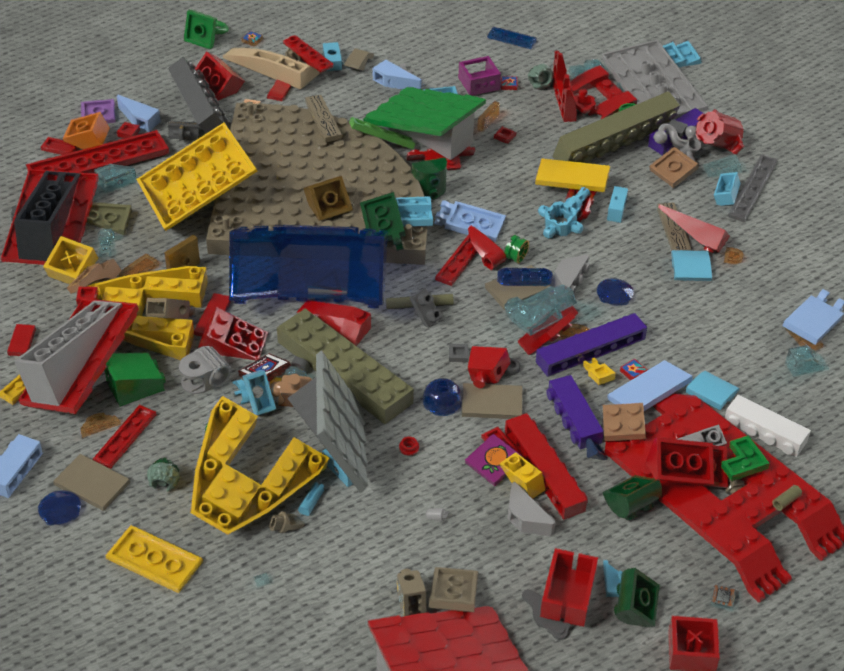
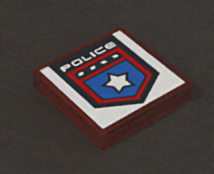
(270, 364)

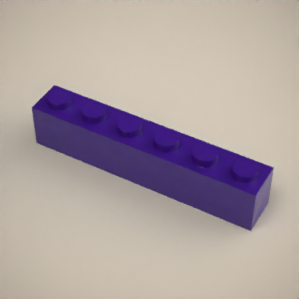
(591, 344)

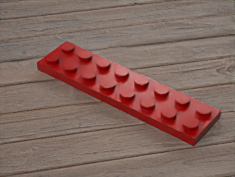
(118, 152)

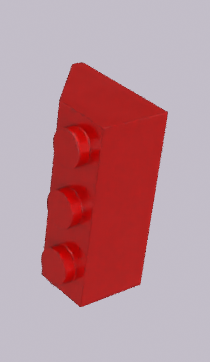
(220, 76)

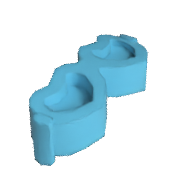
(242, 390)

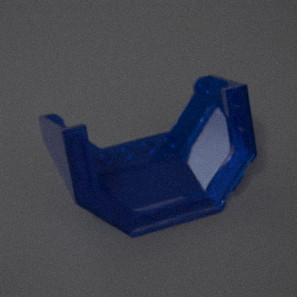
(301, 257)

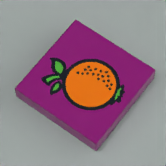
(487, 459)

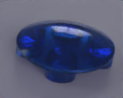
(615, 291)
(59, 507)

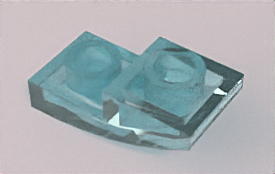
(588, 64)

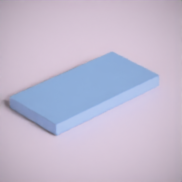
(651, 386)

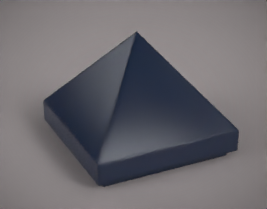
(594, 450)

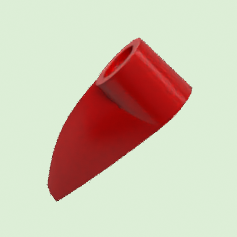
(491, 253)

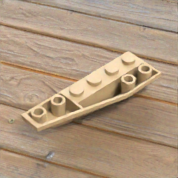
(273, 65)

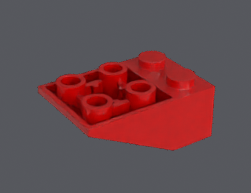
(233, 336)

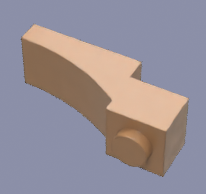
(95, 273)

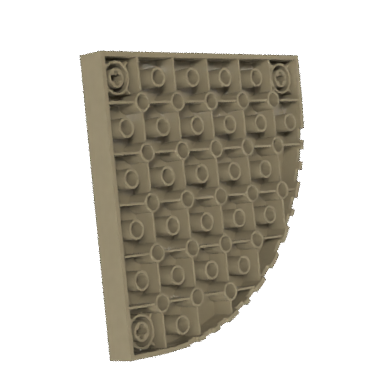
(293, 155)

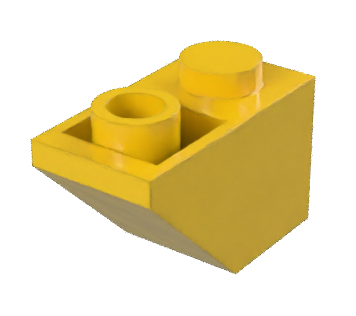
(524, 474)

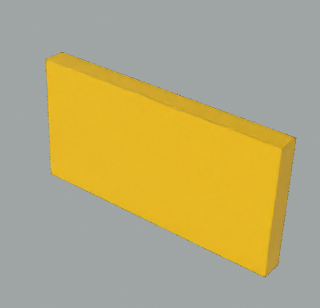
(572, 175)
(154, 558)

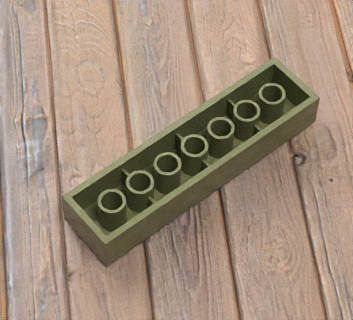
(616, 130)
(369, 381)

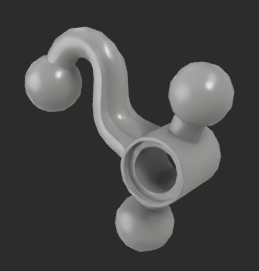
(687, 146)

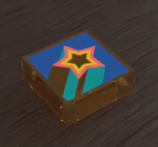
(252, 38)

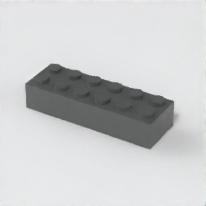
(198, 95)

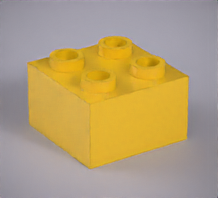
(69, 260)

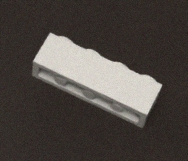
(767, 426)

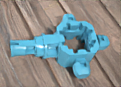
(569, 210)

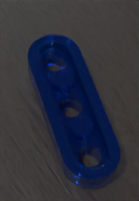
(524, 277)

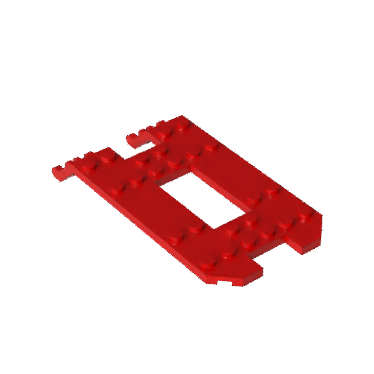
(733, 521)

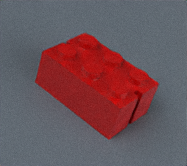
(569, 590)

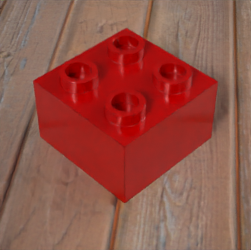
(693, 644)

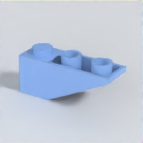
(394, 76)
(139, 113)

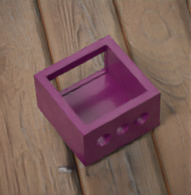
(481, 81)

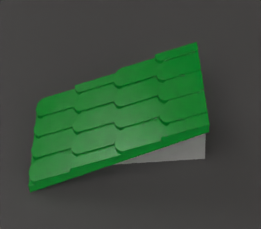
(431, 117)

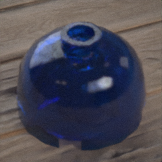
(442, 397)

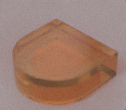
(733, 256)

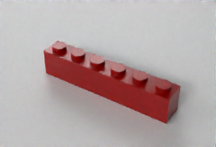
(534, 448)

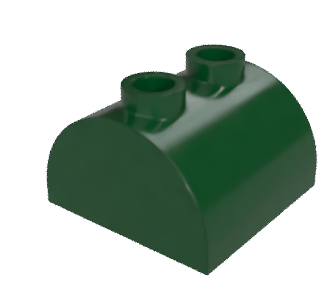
(431, 176)
(633, 495)
(637, 599)

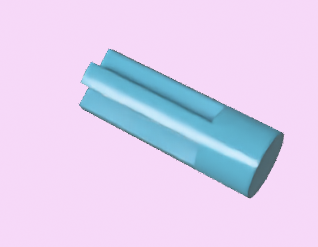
(311, 499)

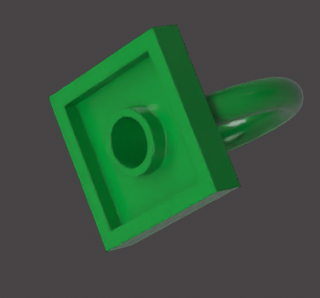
(201, 29)

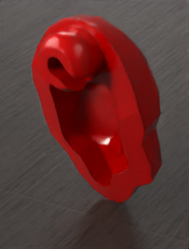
(584, 102)

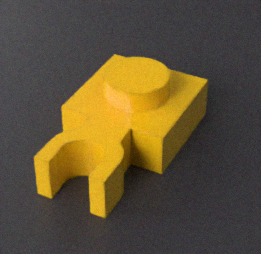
(599, 373)

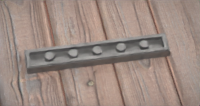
(752, 188)

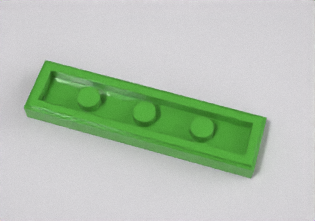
(382, 133)

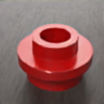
(409, 441)

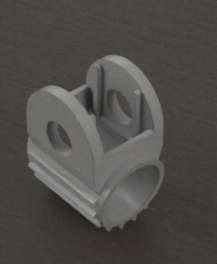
(209, 368)

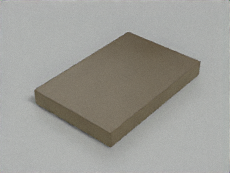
(504, 293)
(492, 401)
(92, 482)
(453, 589)

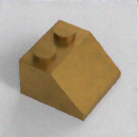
(328, 198)

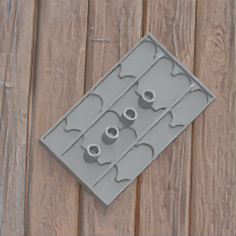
(650, 71)

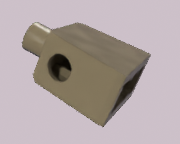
(172, 308)
(411, 584)

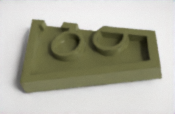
(110, 216)

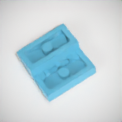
(682, 54)
(415, 211)
(691, 265)
(712, 389)

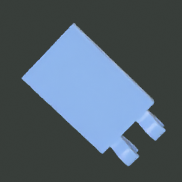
(462, 216)
(815, 317)

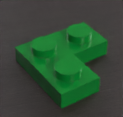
(747, 460)

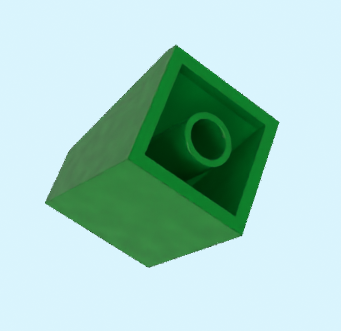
(133, 377)

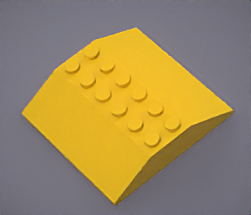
(196, 176)

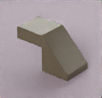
(358, 59)

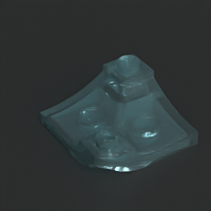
(540, 309)

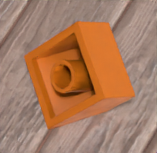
(87, 131)

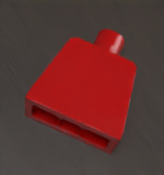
(487, 364)

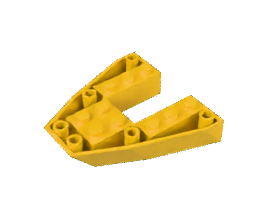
(160, 335)
(229, 497)

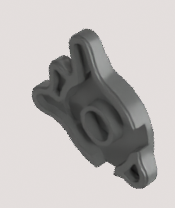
(558, 629)

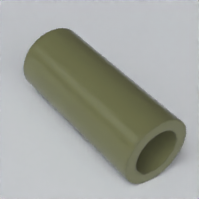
(787, 497)

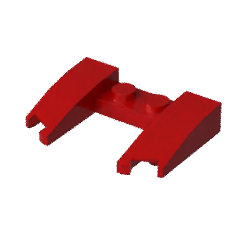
(599, 78)
(563, 89)

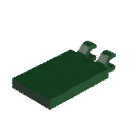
(384, 214)

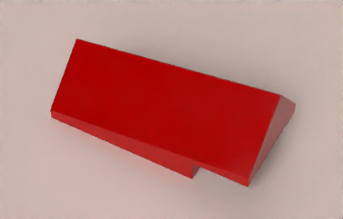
(687, 462)

